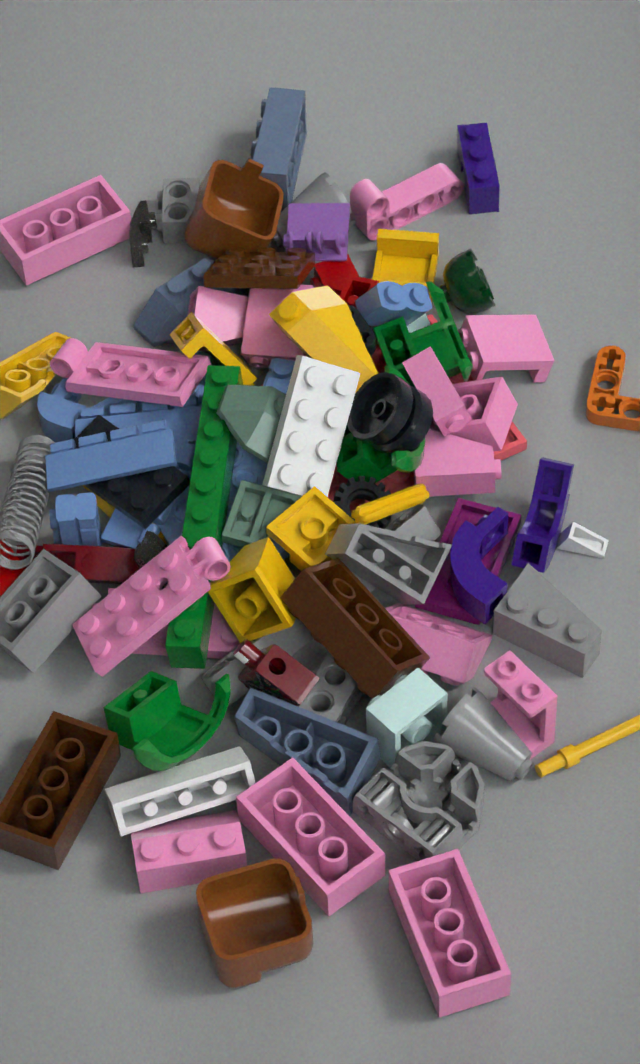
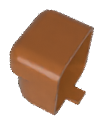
(234, 209)
(254, 921)

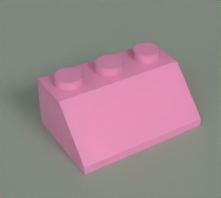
(452, 647)
(188, 850)

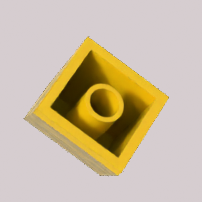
(253, 591)

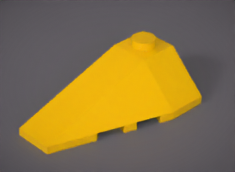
(324, 330)
(27, 373)

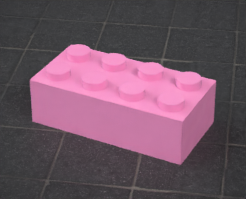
(64, 229)
(313, 834)
(449, 933)

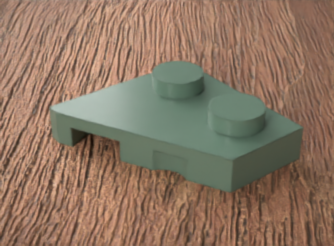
(253, 510)

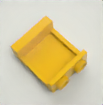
(406, 257)
(193, 334)

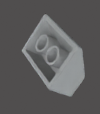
(41, 609)

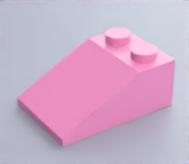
(491, 409)

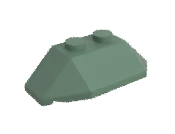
(252, 416)

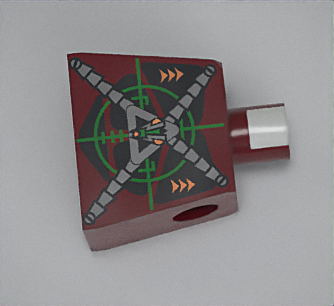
(274, 672)

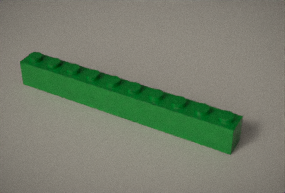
(205, 513)

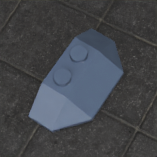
(170, 304)

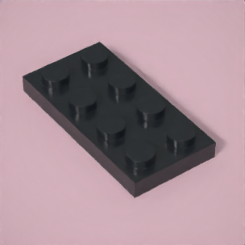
(138, 495)

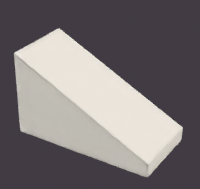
(582, 541)

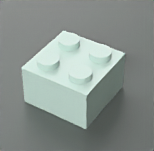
(406, 714)

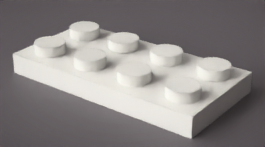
(311, 427)

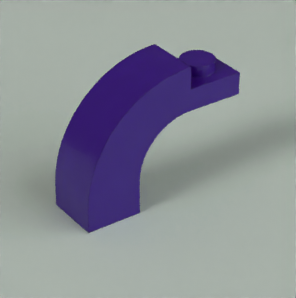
(545, 517)
(470, 580)

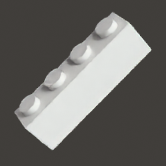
(179, 791)

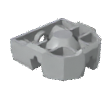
(425, 767)

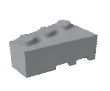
(390, 560)
(547, 623)

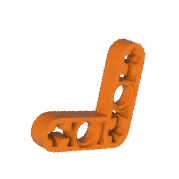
(610, 397)

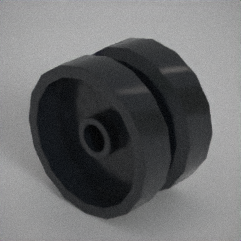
(390, 414)

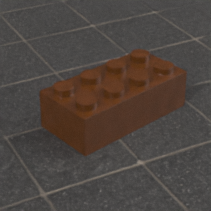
(353, 626)
(56, 789)

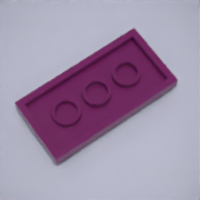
(441, 596)

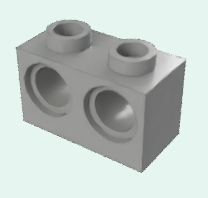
(177, 204)
(335, 699)

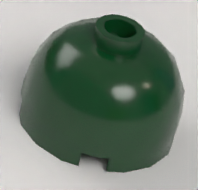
(466, 284)

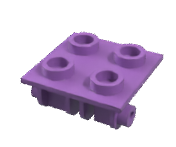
(319, 229)

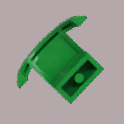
(442, 336)
(363, 460)
(157, 724)

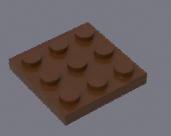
(260, 269)

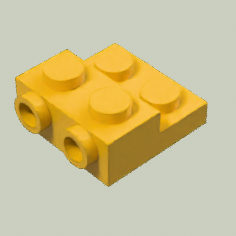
(308, 528)

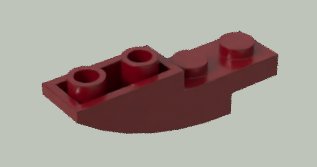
(94, 563)

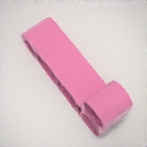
(403, 201)

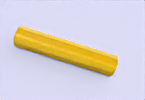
(390, 504)

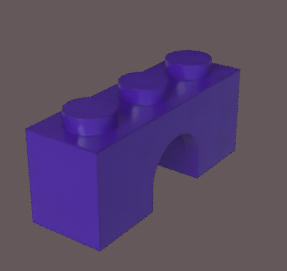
(479, 168)

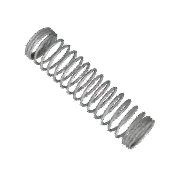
(11, 534)

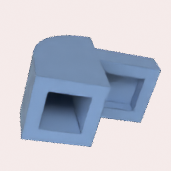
(58, 412)

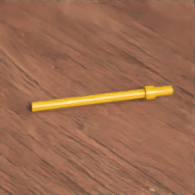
(571, 755)

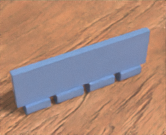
(181, 419)
(104, 460)
(125, 532)

